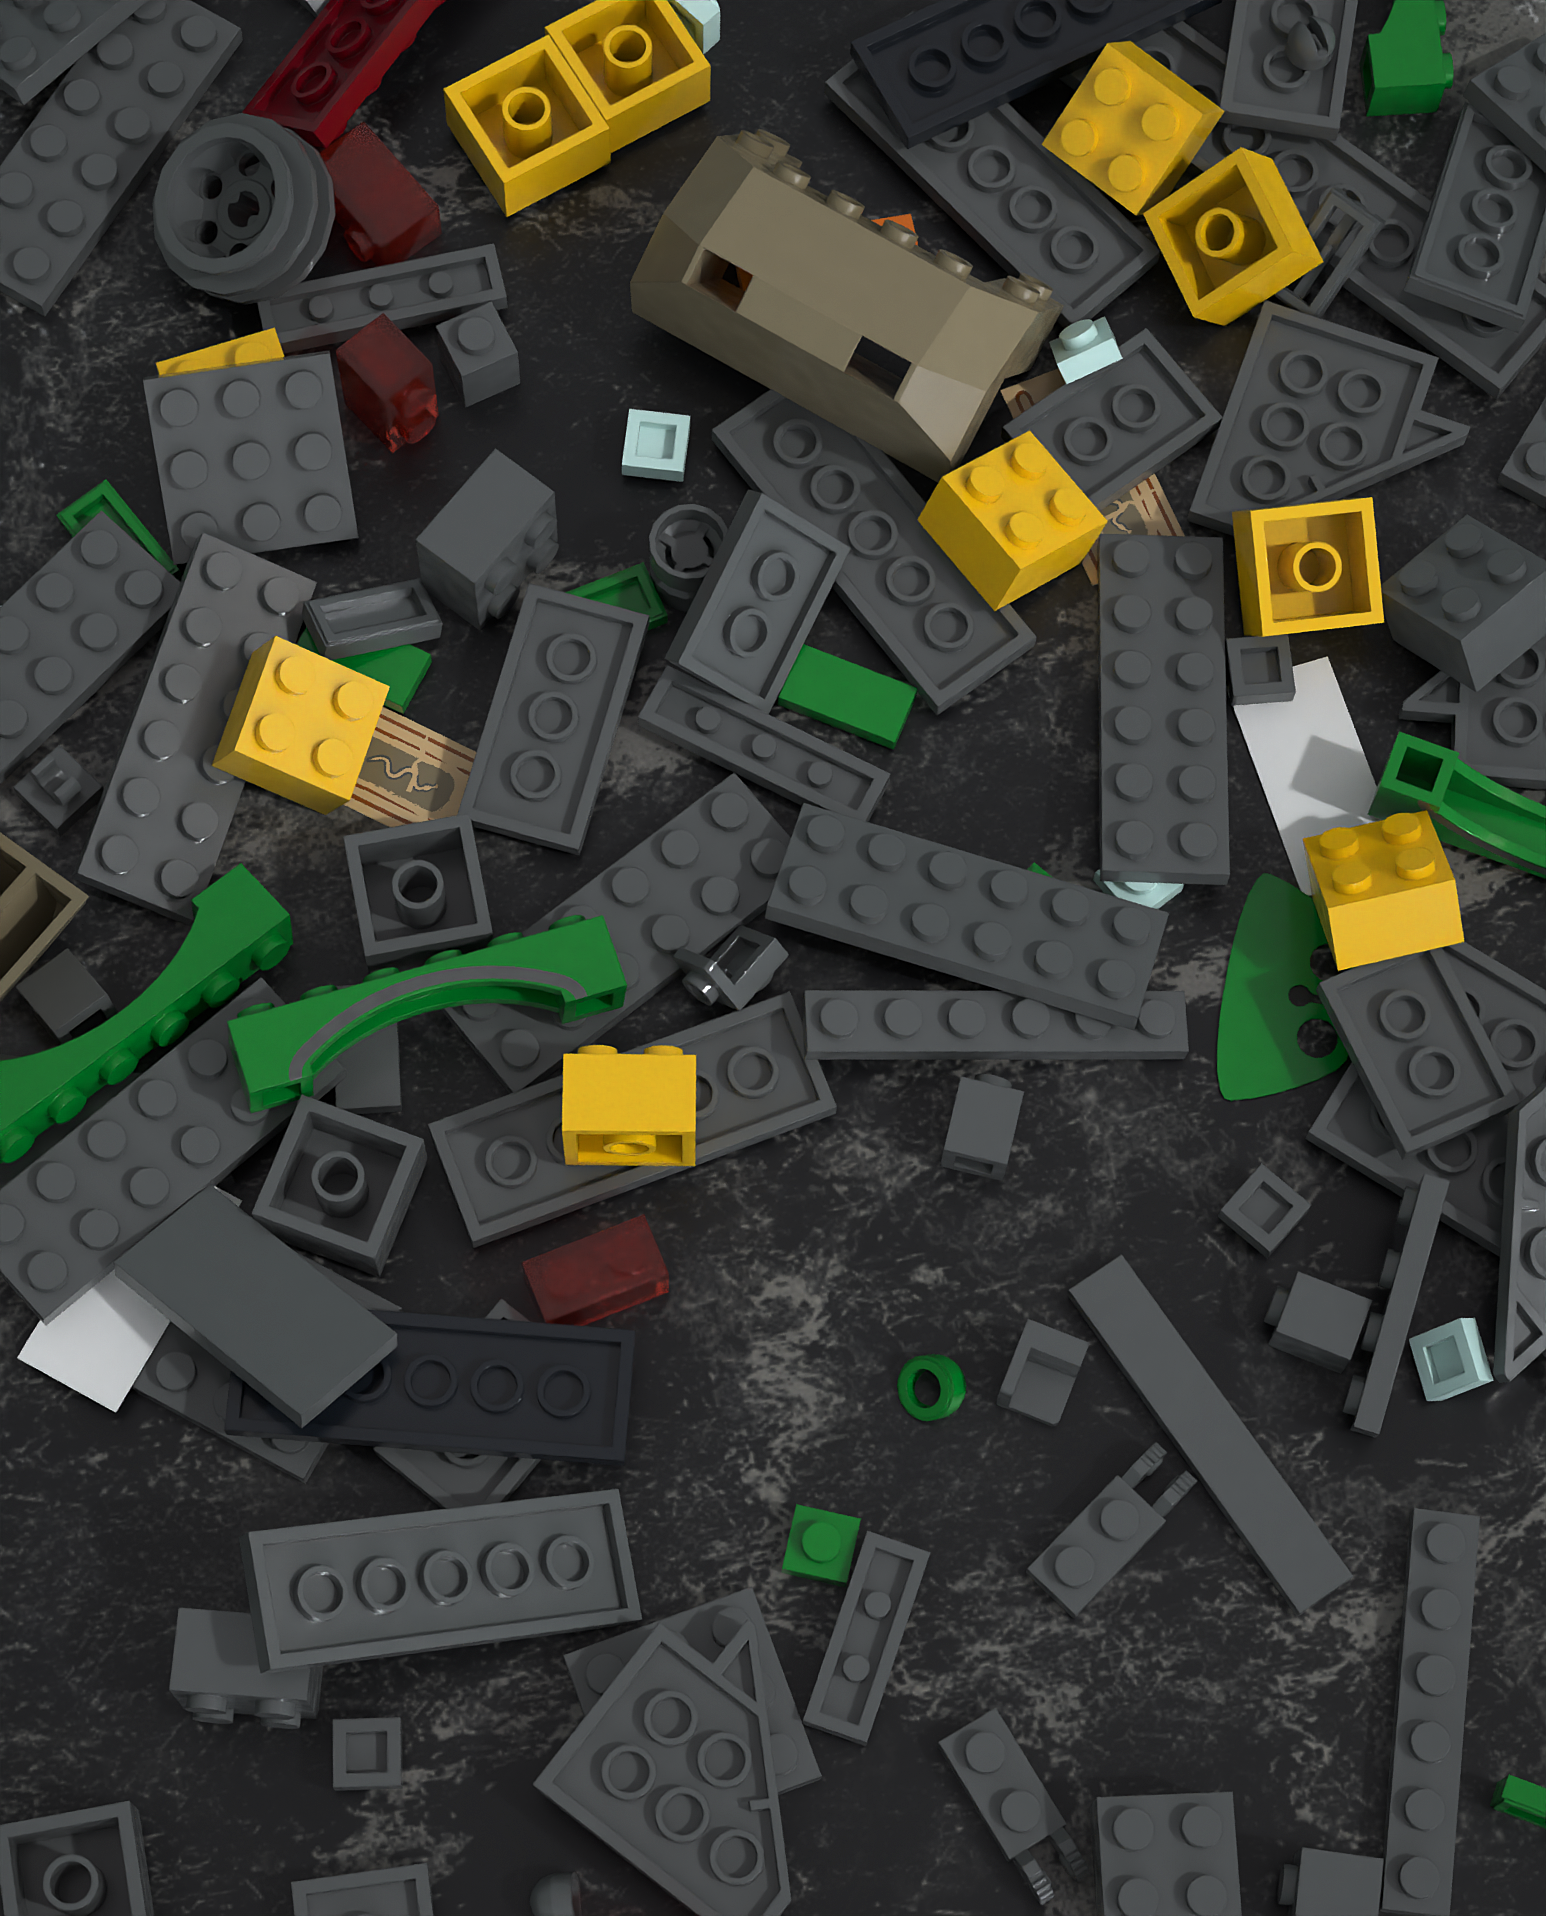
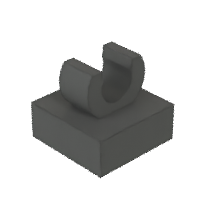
(59, 790)

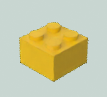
(633, 64)
(527, 125)
(1132, 127)
(1233, 237)
(1011, 520)
(1308, 567)
(300, 725)
(1383, 889)
(629, 1107)

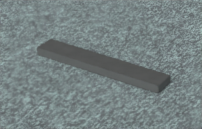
(1209, 1435)

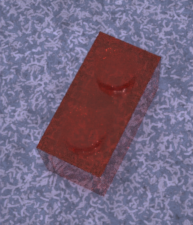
(378, 199)
(388, 383)
(597, 1275)

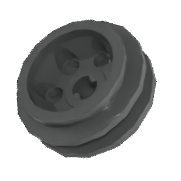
(277, 212)

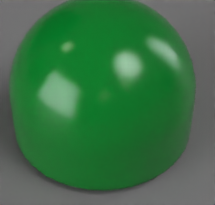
(951, 1383)

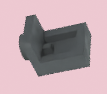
(735, 970)

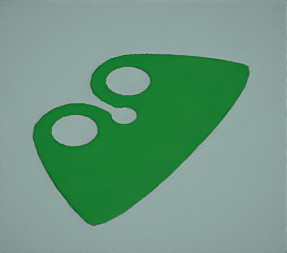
(1257, 1020)

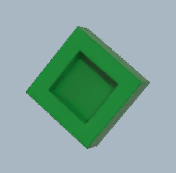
(821, 1545)

